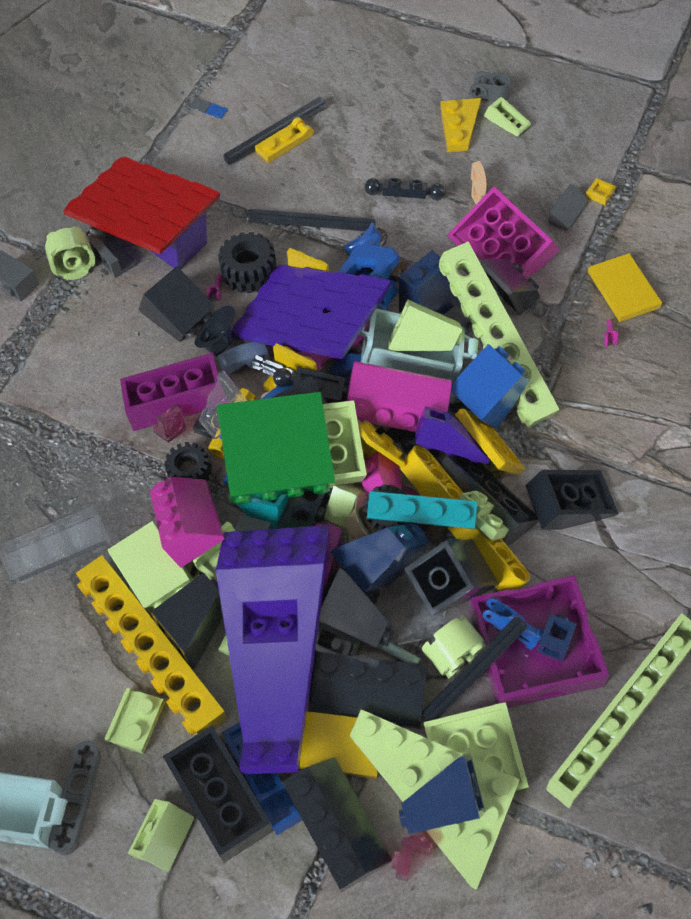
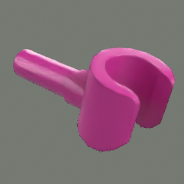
(215, 288)
(611, 335)

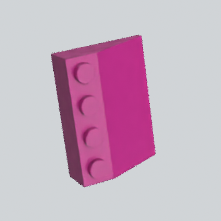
(503, 232)

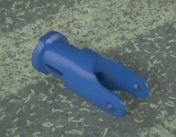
(504, 615)

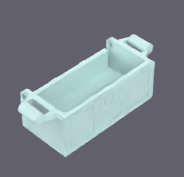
(431, 363)
(29, 809)

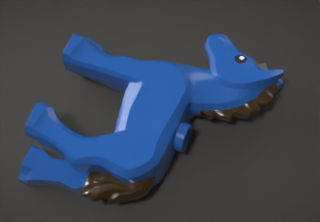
(374, 260)

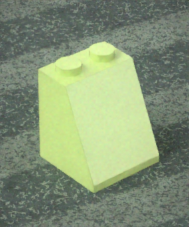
(148, 567)

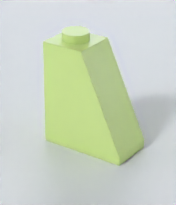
(424, 330)

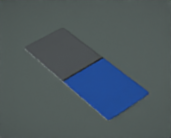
(208, 108)

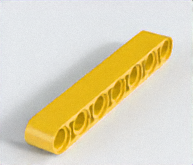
(433, 481)

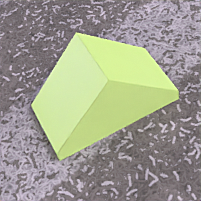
(342, 503)

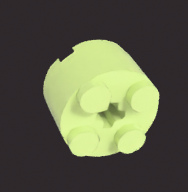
(69, 253)
(453, 646)

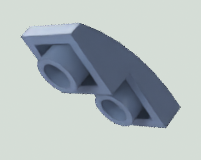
(240, 355)

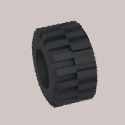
(243, 249)

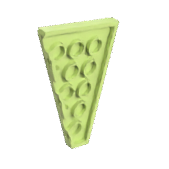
(411, 761)

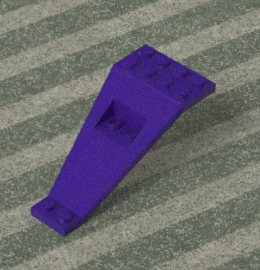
(271, 620)

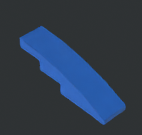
(266, 787)

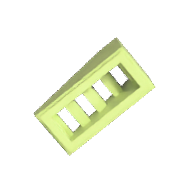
(499, 109)

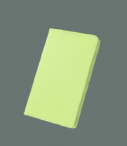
(161, 834)

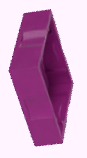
(527, 676)

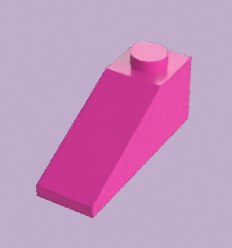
(380, 471)

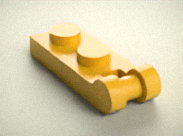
(284, 140)

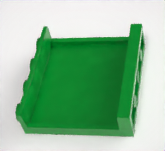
(275, 447)

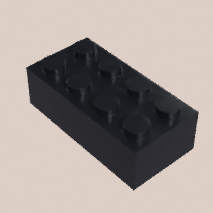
(218, 794)

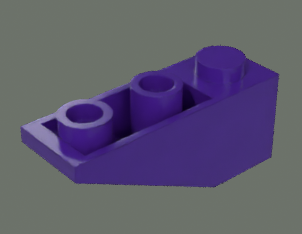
(443, 432)

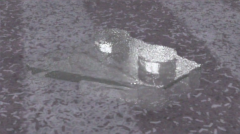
(223, 392)

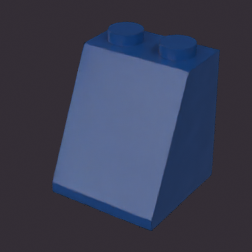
(491, 385)

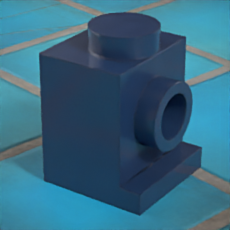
(554, 647)

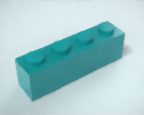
(422, 510)

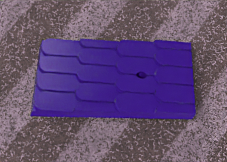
(311, 310)

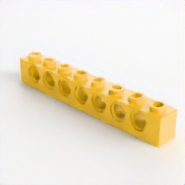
(101, 574)

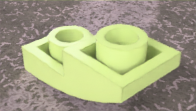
(486, 522)

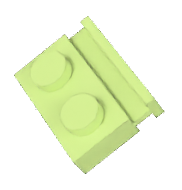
(134, 720)

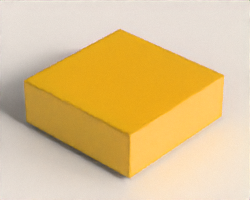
(600, 191)

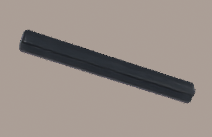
(474, 669)

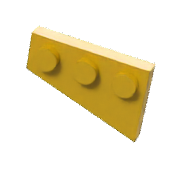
(458, 122)

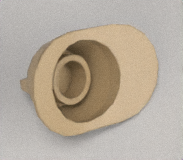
(356, 522)

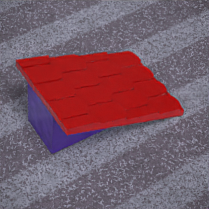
(147, 209)

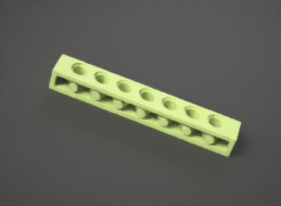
(465, 259)
(622, 713)

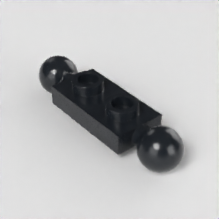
(407, 189)
(330, 385)

